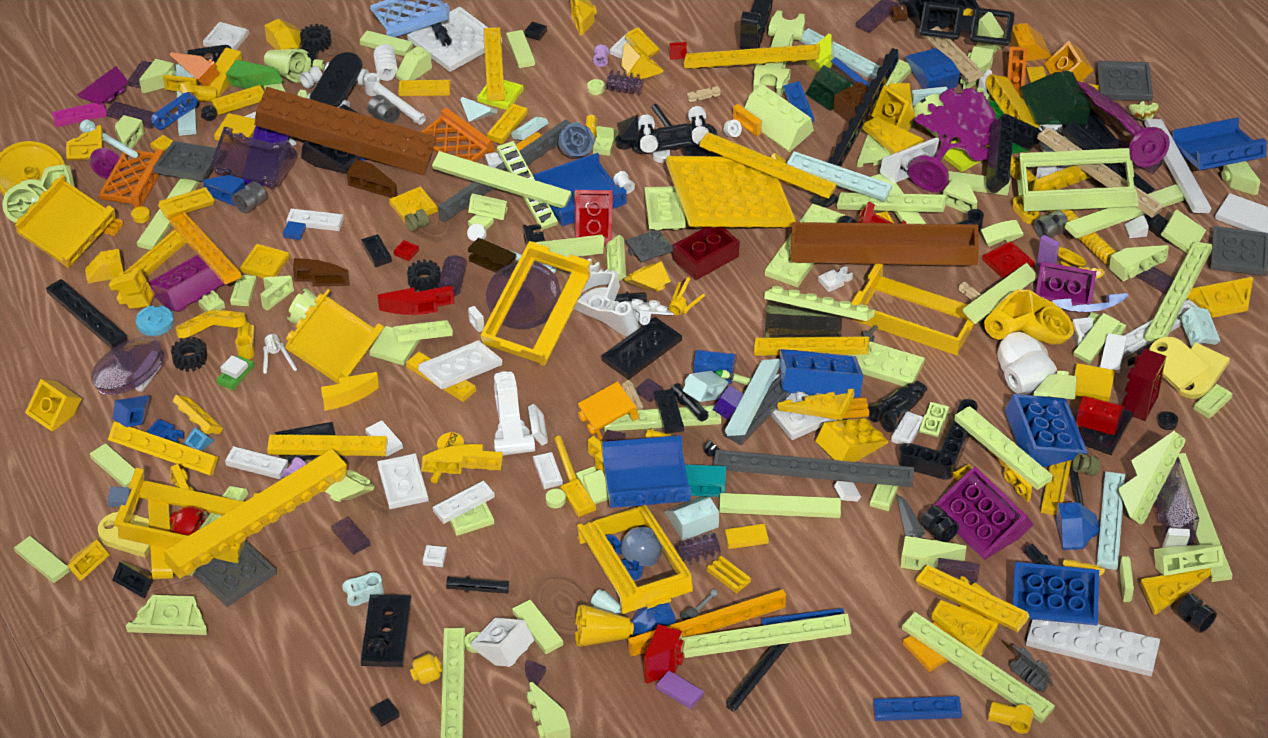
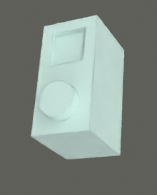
(705, 386)

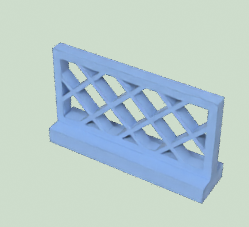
(415, 20)

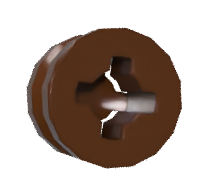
(898, 13)

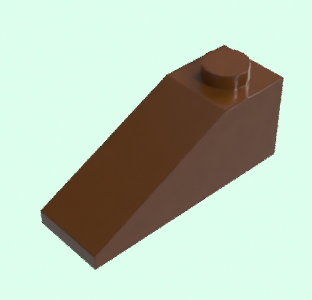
(371, 179)

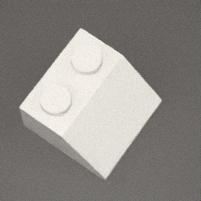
(503, 641)

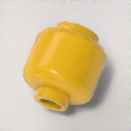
(426, 669)

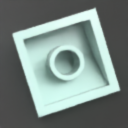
(694, 517)

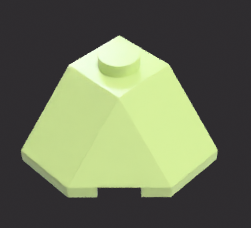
(350, 487)

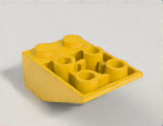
(850, 439)

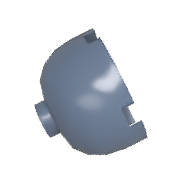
(576, 140)
(642, 546)

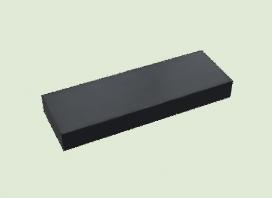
(668, 411)

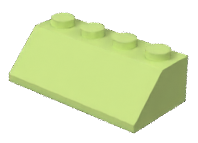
(779, 118)

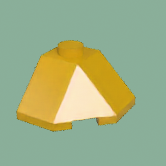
(582, 14)
(282, 35)
(636, 62)
(104, 266)
(649, 277)

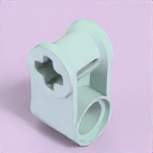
(363, 587)

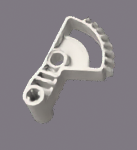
(602, 306)
(512, 433)

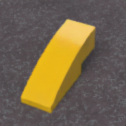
(223, 64)
(349, 390)

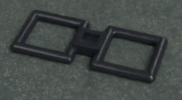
(966, 24)

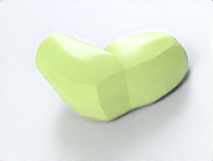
(21, 196)

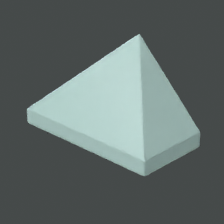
(476, 110)

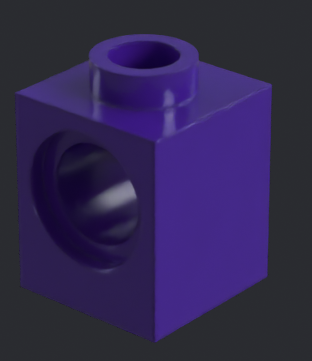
(728, 402)

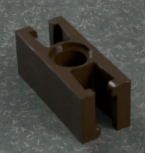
(490, 255)

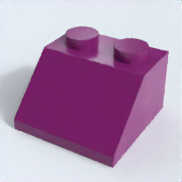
(105, 87)

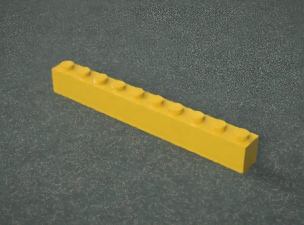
(255, 514)

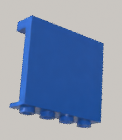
(1217, 144)
(580, 175)
(645, 471)

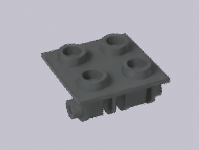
(649, 245)
(1033, 671)

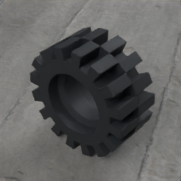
(316, 37)
(423, 268)
(191, 361)

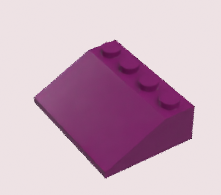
(185, 284)
(984, 514)

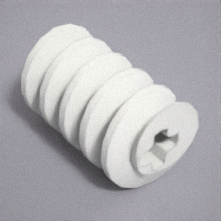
(385, 62)

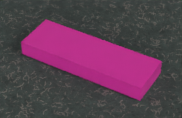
(79, 114)

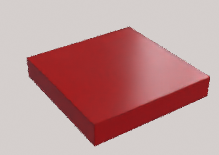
(1007, 259)

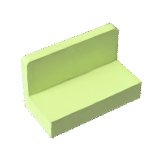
(488, 206)

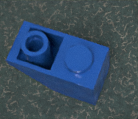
(131, 410)

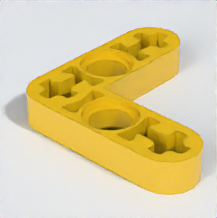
(210, 318)

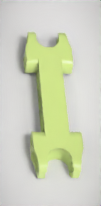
(784, 34)

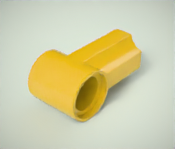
(202, 93)
(245, 341)
(1017, 717)

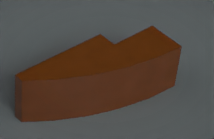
(320, 273)

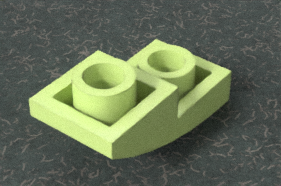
(1002, 231)
(934, 419)

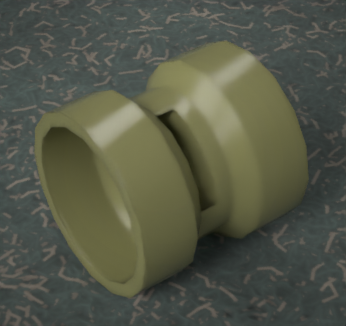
(416, 220)
(1086, 464)

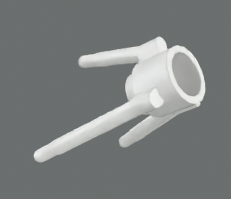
(274, 346)

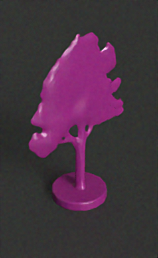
(961, 116)
(1148, 144)

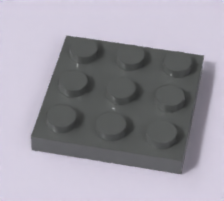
(1125, 80)
(185, 161)
(1239, 251)
(234, 580)

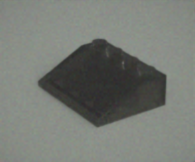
(798, 321)

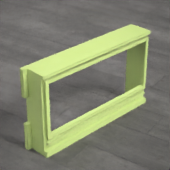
(1077, 197)

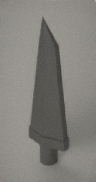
(910, 522)

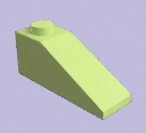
(1187, 558)

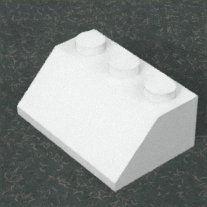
(896, 165)

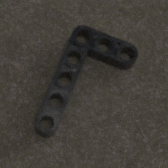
(754, 24)
(1003, 134)
(934, 462)

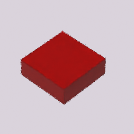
(677, 50)
(406, 250)

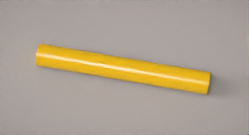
(565, 458)

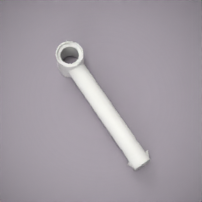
(374, 88)

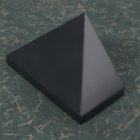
(629, 129)
(133, 578)

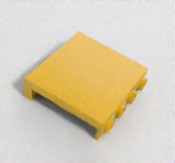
(64, 222)
(332, 338)

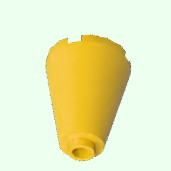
(600, 626)

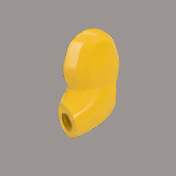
(1031, 314)

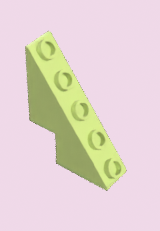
(1151, 470)

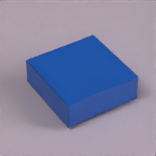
(294, 230)

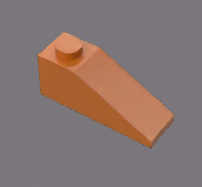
(198, 67)
(1017, 67)

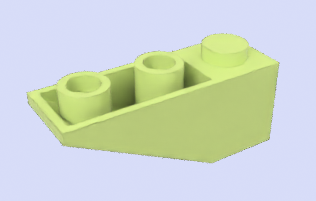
(983, 59)
(1135, 260)
(923, 552)
(550, 716)

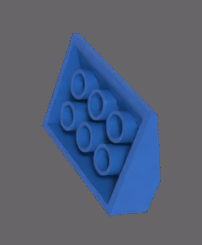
(819, 372)
(1044, 428)
(1056, 593)

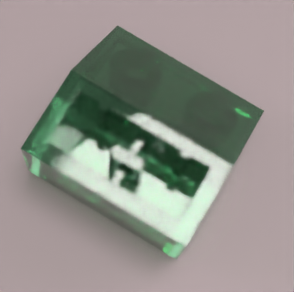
(826, 85)

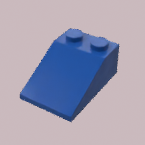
(934, 69)

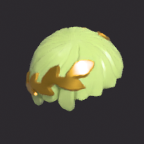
(1143, 111)

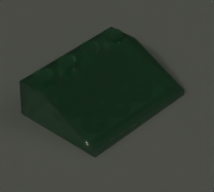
(1056, 99)

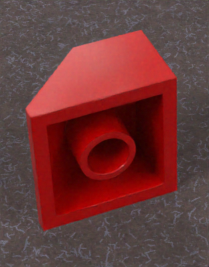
(1099, 415)
(663, 653)

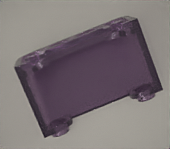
(252, 158)

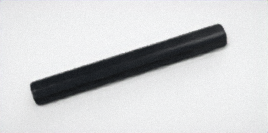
(755, 676)

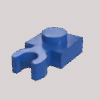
(165, 430)

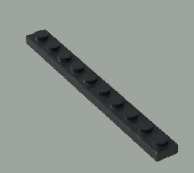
(864, 110)

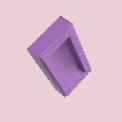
(1048, 250)
(680, 690)

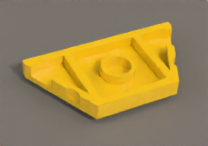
(1223, 297)

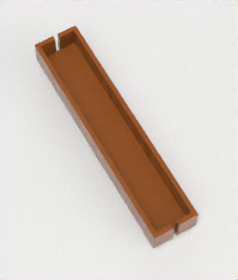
(345, 130)
(884, 243)

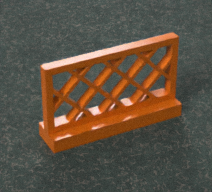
(476, 138)
(146, 179)

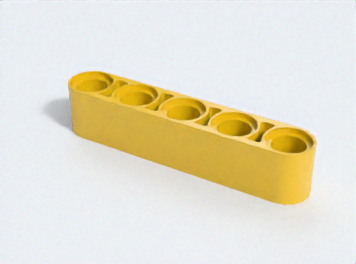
(1008, 98)
(159, 519)

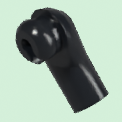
(826, 203)

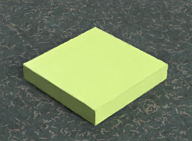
(1182, 231)
(390, 349)
(472, 520)

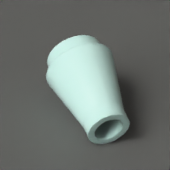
(604, 601)

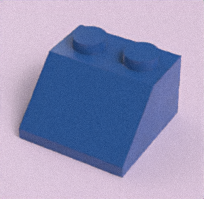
(714, 361)

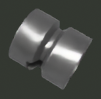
(383, 109)
(249, 197)
(1051, 224)

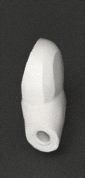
(1024, 362)

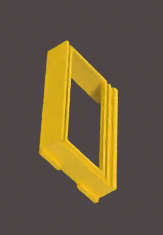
(565, 305)
(908, 329)
(172, 496)
(630, 595)

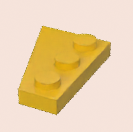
(890, 136)
(966, 626)

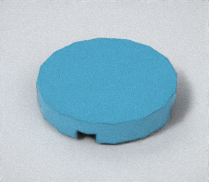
(154, 320)

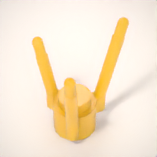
(678, 303)

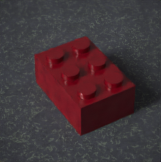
(705, 251)
(1144, 383)

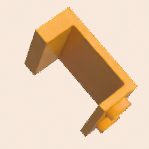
(606, 408)

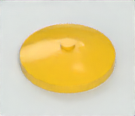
(25, 162)

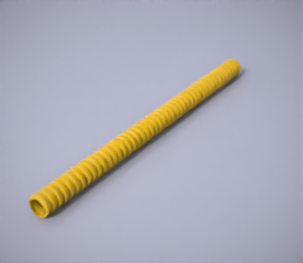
(1092, 241)

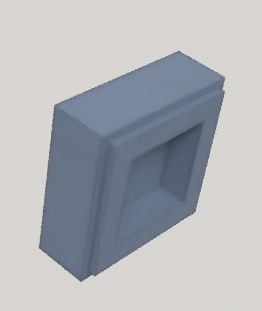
(118, 496)

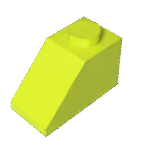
(826, 54)

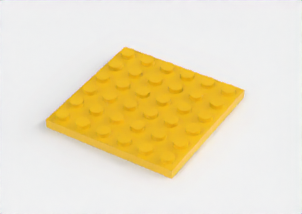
(728, 193)

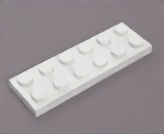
(1096, 644)

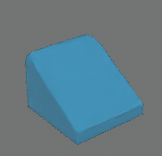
(198, 440)

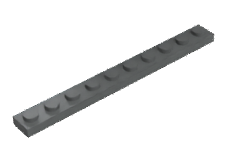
(529, 153)
(815, 468)

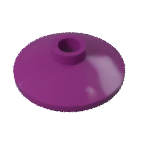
(103, 162)

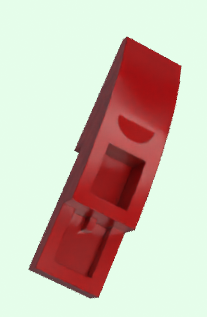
(415, 303)

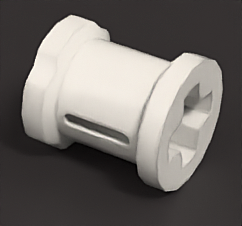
(622, 180)

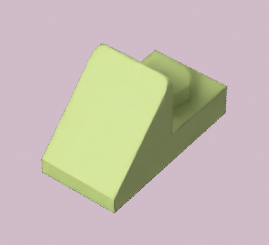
(604, 140)
(275, 290)
(594, 484)

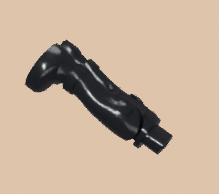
(896, 404)

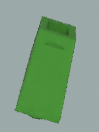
(247, 75)

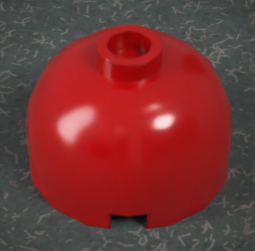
(187, 520)

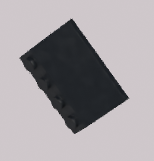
(939, 18)
(327, 157)

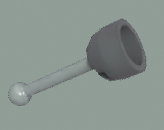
(693, 612)

